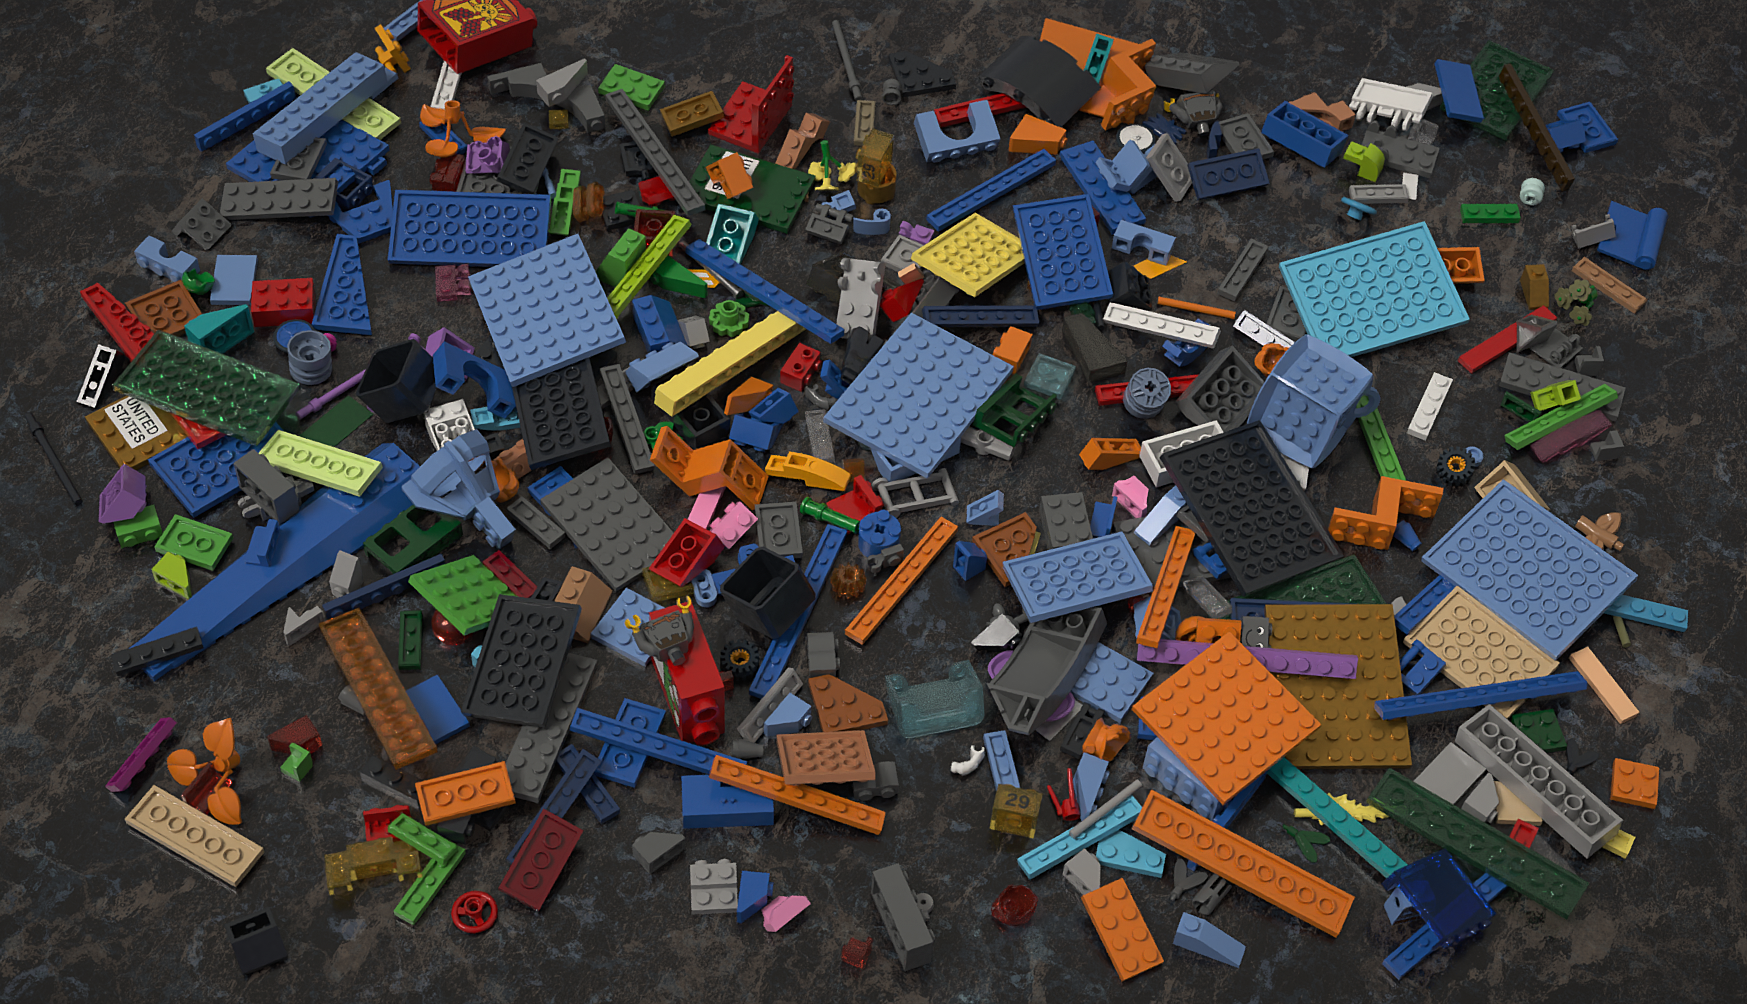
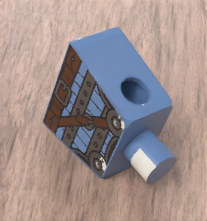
(1404, 913)

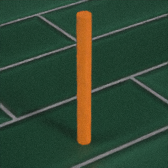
(1196, 307)

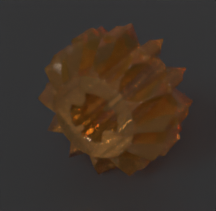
(848, 580)

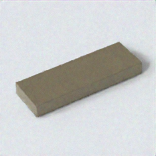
(864, 120)

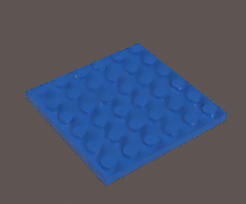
(343, 143)

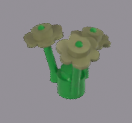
(1584, 293)

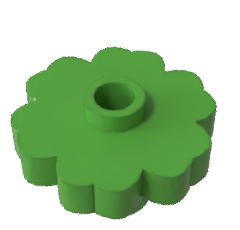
(729, 318)

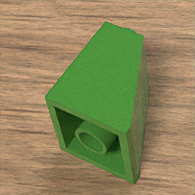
(621, 257)

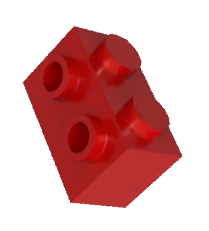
(800, 367)

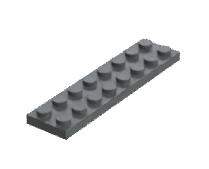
(539, 747)

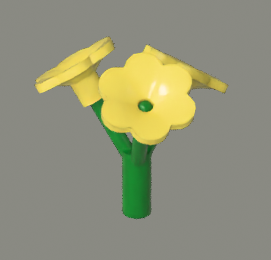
(822, 170)

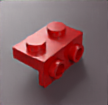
(654, 191)
(379, 819)

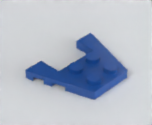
(370, 219)

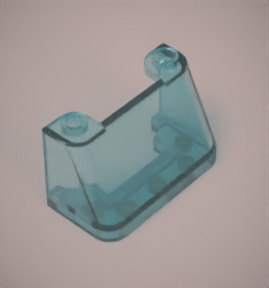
(937, 704)

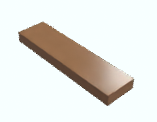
(1609, 285)

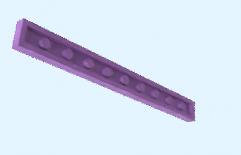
(1272, 659)

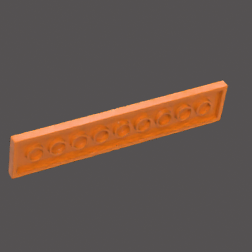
(1243, 863)

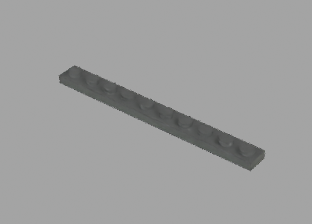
(655, 152)

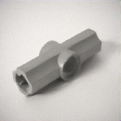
(986, 443)

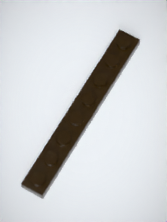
(1536, 127)

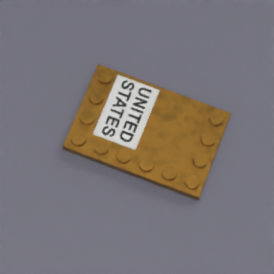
(134, 431)

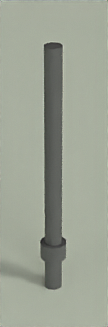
(854, 84)

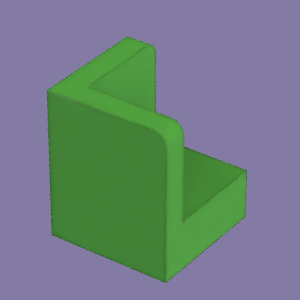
(297, 763)

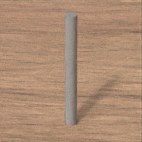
(1104, 809)

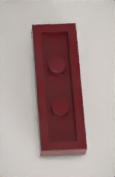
(510, 575)

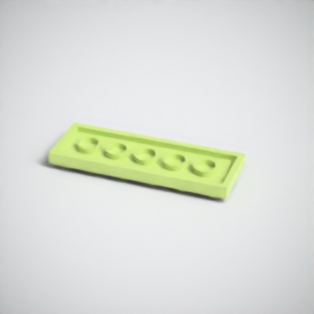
(321, 463)

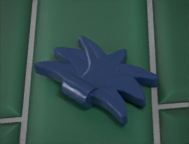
(1162, 126)

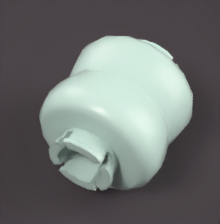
(1532, 191)

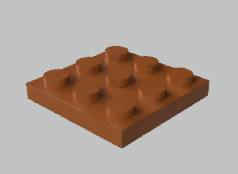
(165, 309)

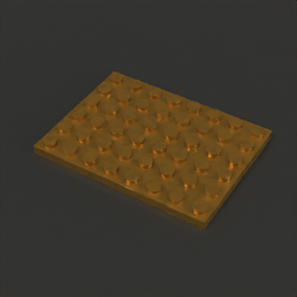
(1350, 729)

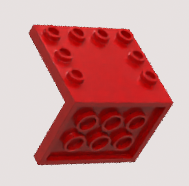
(756, 112)

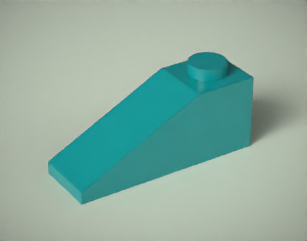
(1098, 56)

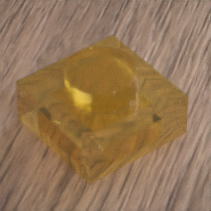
(558, 119)

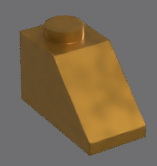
(1535, 286)

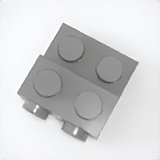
(713, 887)

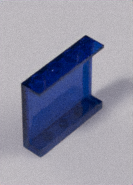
(1443, 897)

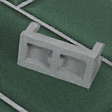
(1594, 233)

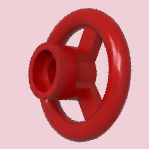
(474, 900)

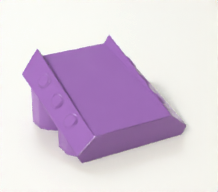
(486, 156)

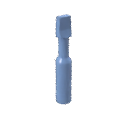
(549, 185)

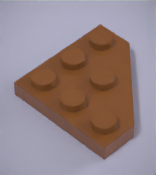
(1006, 542)
(844, 706)

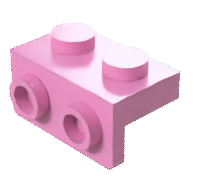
(733, 523)

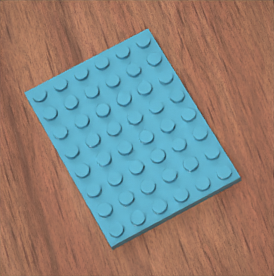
(1375, 291)

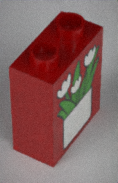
(693, 688)

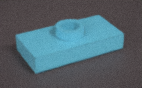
(258, 91)

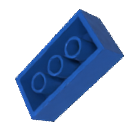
(1304, 134)

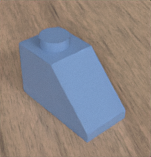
(788, 717)

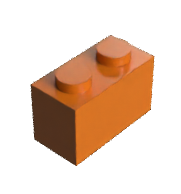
(1013, 347)

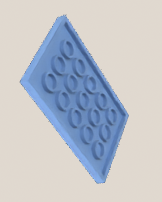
(1077, 577)

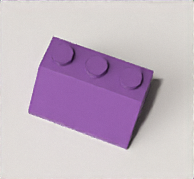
(123, 496)

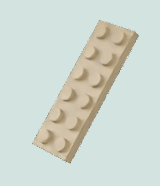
(194, 835)

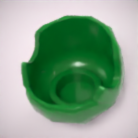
(197, 283)

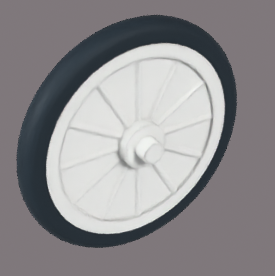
(1139, 133)

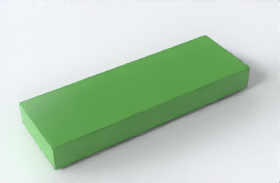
(422, 838)

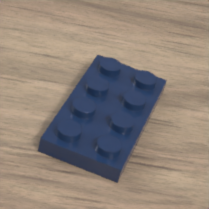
(1228, 174)

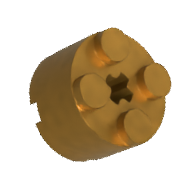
(882, 193)

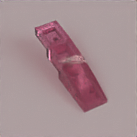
(1570, 435)

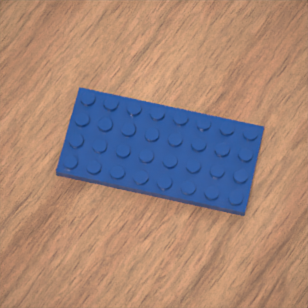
(466, 227)

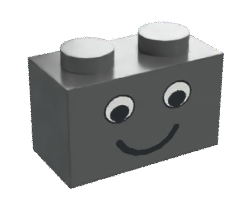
(1255, 631)

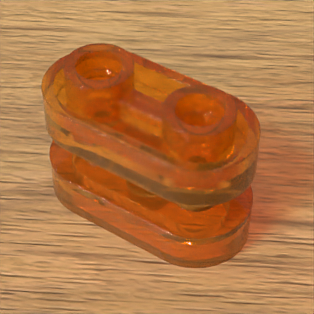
(588, 201)

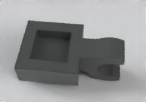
(889, 557)

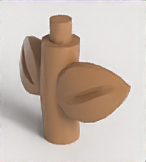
(1602, 531)

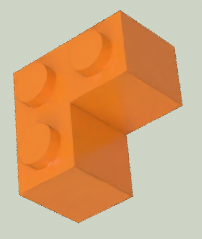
(730, 174)

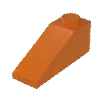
(747, 396)
(1109, 452)

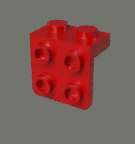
(857, 502)

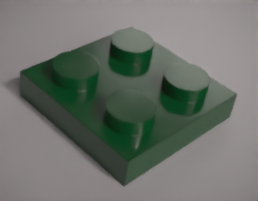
(1541, 729)

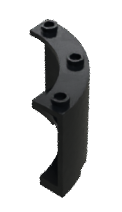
(1041, 79)

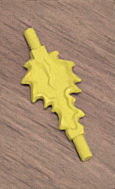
(1357, 811)

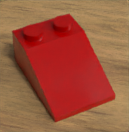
(687, 553)

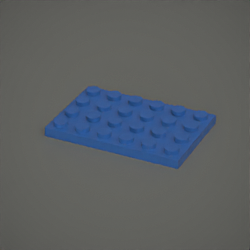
(1062, 251)
(205, 474)

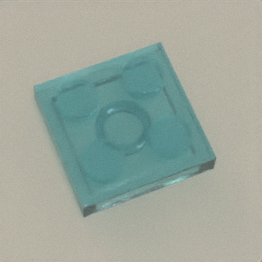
(1049, 376)

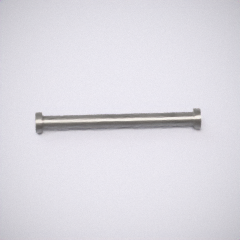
(737, 292)

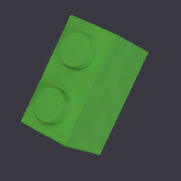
(141, 528)

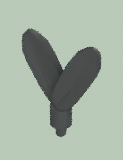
(1182, 883)

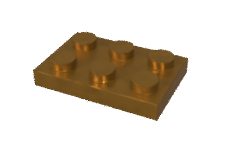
(692, 113)

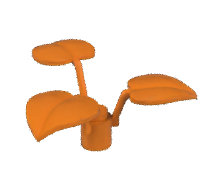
(435, 117)
(182, 765)

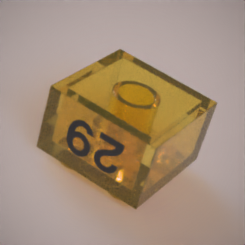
(874, 157)
(1016, 810)

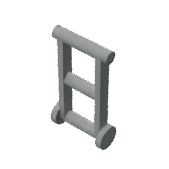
(882, 485)

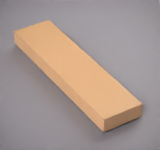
(1604, 685)

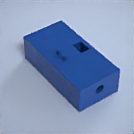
(718, 804)

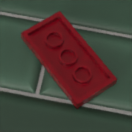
(540, 860)

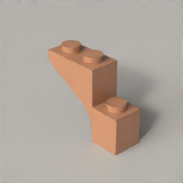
(1336, 114)
(799, 141)

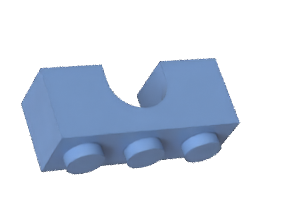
(1132, 235)
(153, 255)

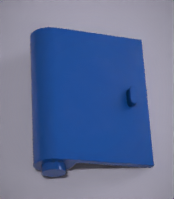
(1636, 234)

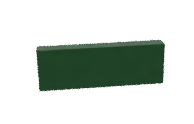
(410, 640)

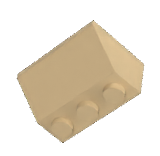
(1513, 476)

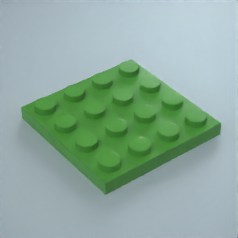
(461, 592)

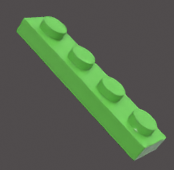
(427, 887)

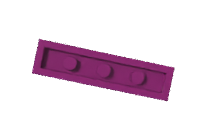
(146, 749)

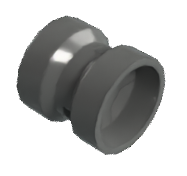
(891, 92)

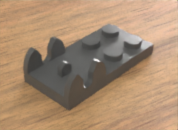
(1402, 152)

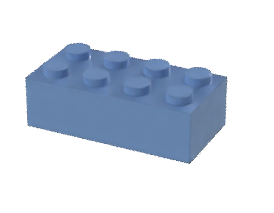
(1175, 776)

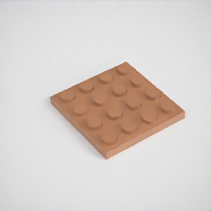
(825, 757)

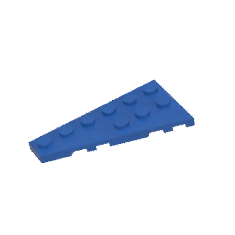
(343, 296)

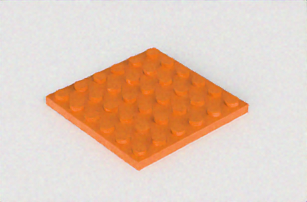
(1226, 717)

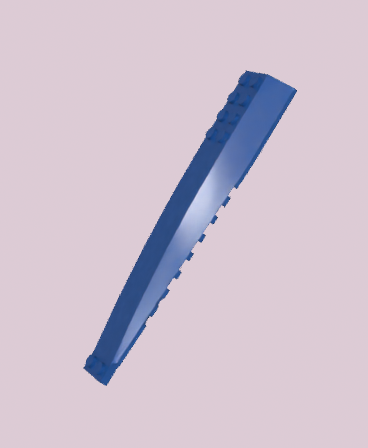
(306, 547)

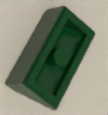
(1520, 407)

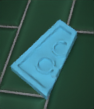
(1130, 854)

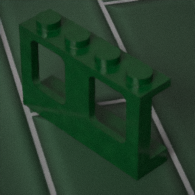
(1001, 406)
(422, 543)

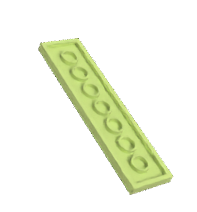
(305, 73)

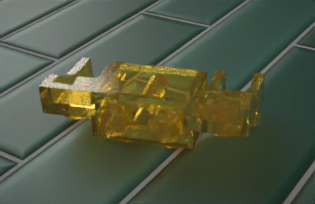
(371, 860)

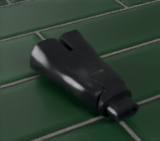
(859, 353)

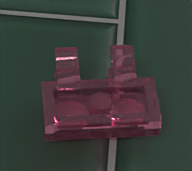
(446, 284)

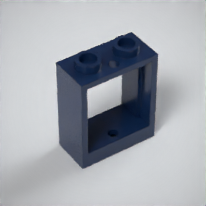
(363, 180)

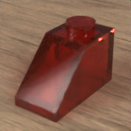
(299, 732)

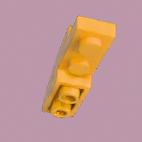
(808, 468)

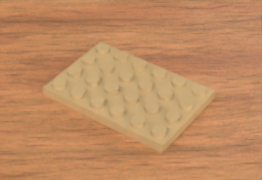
(1479, 646)

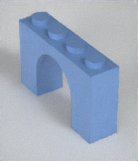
(939, 146)

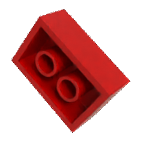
(282, 300)

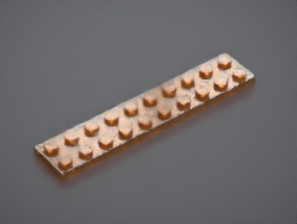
(378, 689)

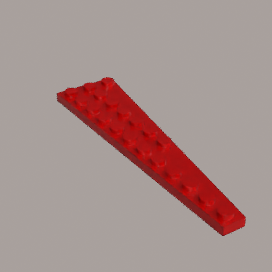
(132, 337)

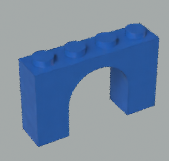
(454, 363)

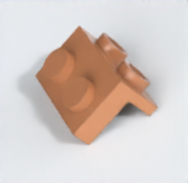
(516, 459)

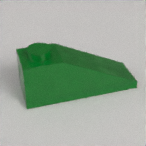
(676, 278)

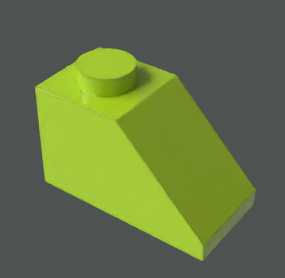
(173, 574)

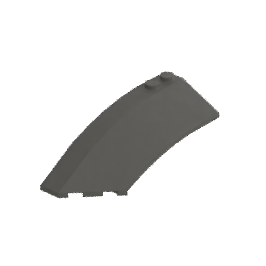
(1045, 667)

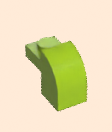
(1369, 158)
(1555, 394)

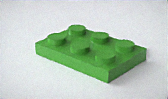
(638, 86)
(194, 542)

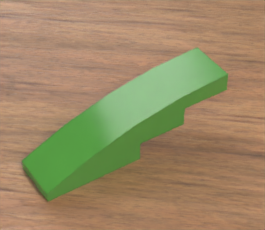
(563, 202)

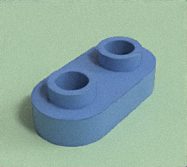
(704, 589)

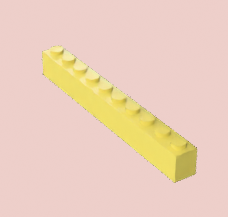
(725, 362)

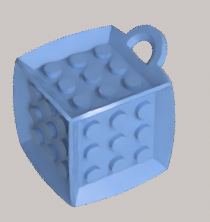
(1312, 399)

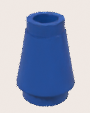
(1406, 535)

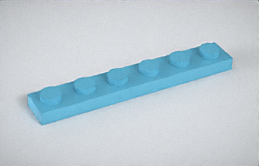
(1065, 846)

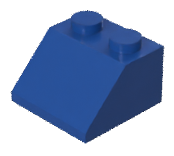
(1567, 133)
(754, 432)

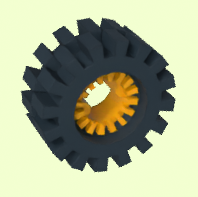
(1465, 462)
(737, 651)

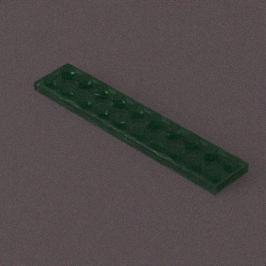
(1478, 843)

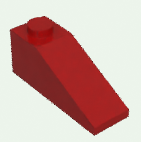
(900, 300)

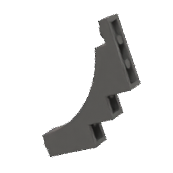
(522, 83)

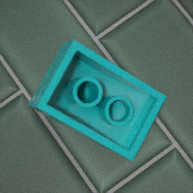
(732, 231)
(220, 328)

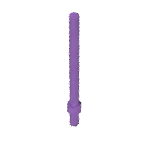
(316, 404)

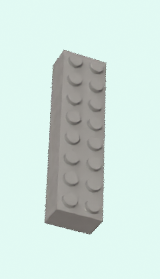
(1538, 781)

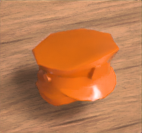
(1106, 740)

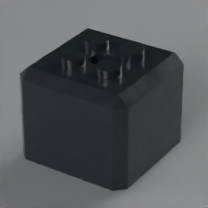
(398, 381)
(768, 592)

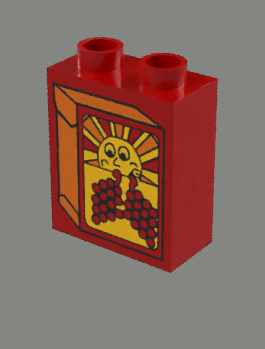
(475, 30)

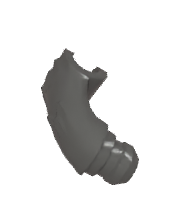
(822, 402)

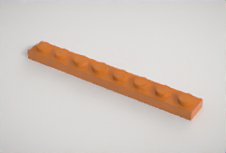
(901, 580)
(1166, 587)
(799, 796)

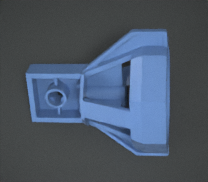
(471, 493)

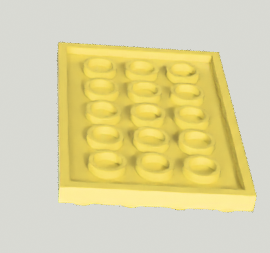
(972, 254)

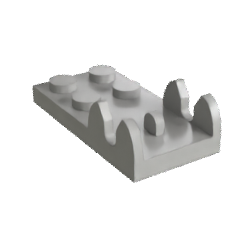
(860, 295)

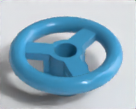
(1356, 208)

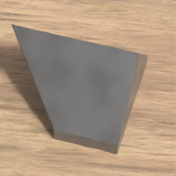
(1533, 331)

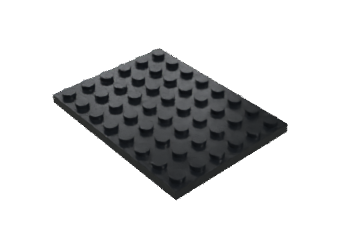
(1251, 507)

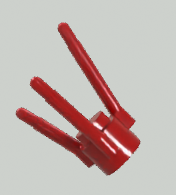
(1070, 807)

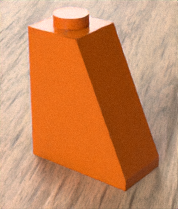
(1035, 134)

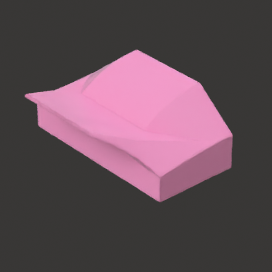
(1132, 496)
(782, 910)

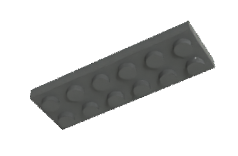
(279, 199)
(1530, 375)

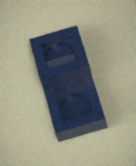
(1214, 140)

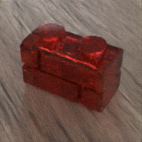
(447, 173)

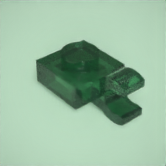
(1084, 308)

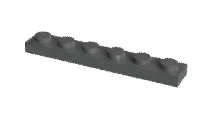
(626, 419)

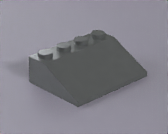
(1188, 71)
(1222, 391)

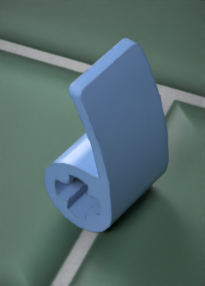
(877, 226)

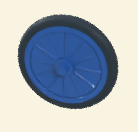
(289, 329)

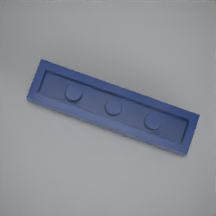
(1422, 604)

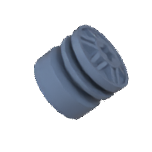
(309, 357)
(1142, 402)

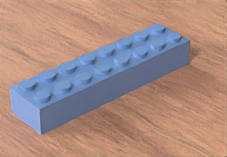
(320, 108)

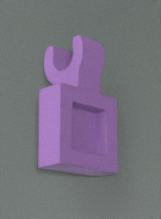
(918, 234)

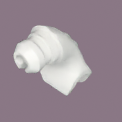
(968, 766)

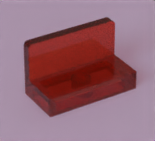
(202, 787)

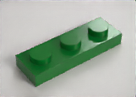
(1490, 213)

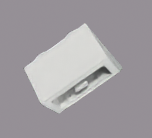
(447, 422)

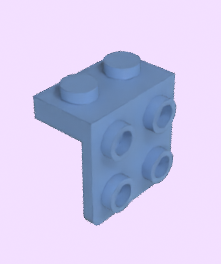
(1124, 168)

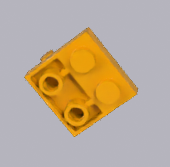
(393, 54)

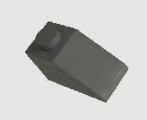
(657, 849)

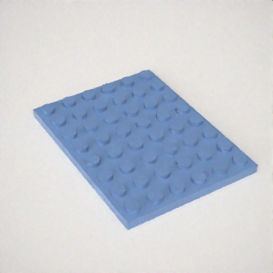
(546, 310)
(918, 395)
(1530, 569)

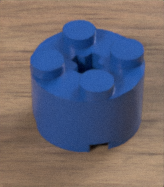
(878, 532)

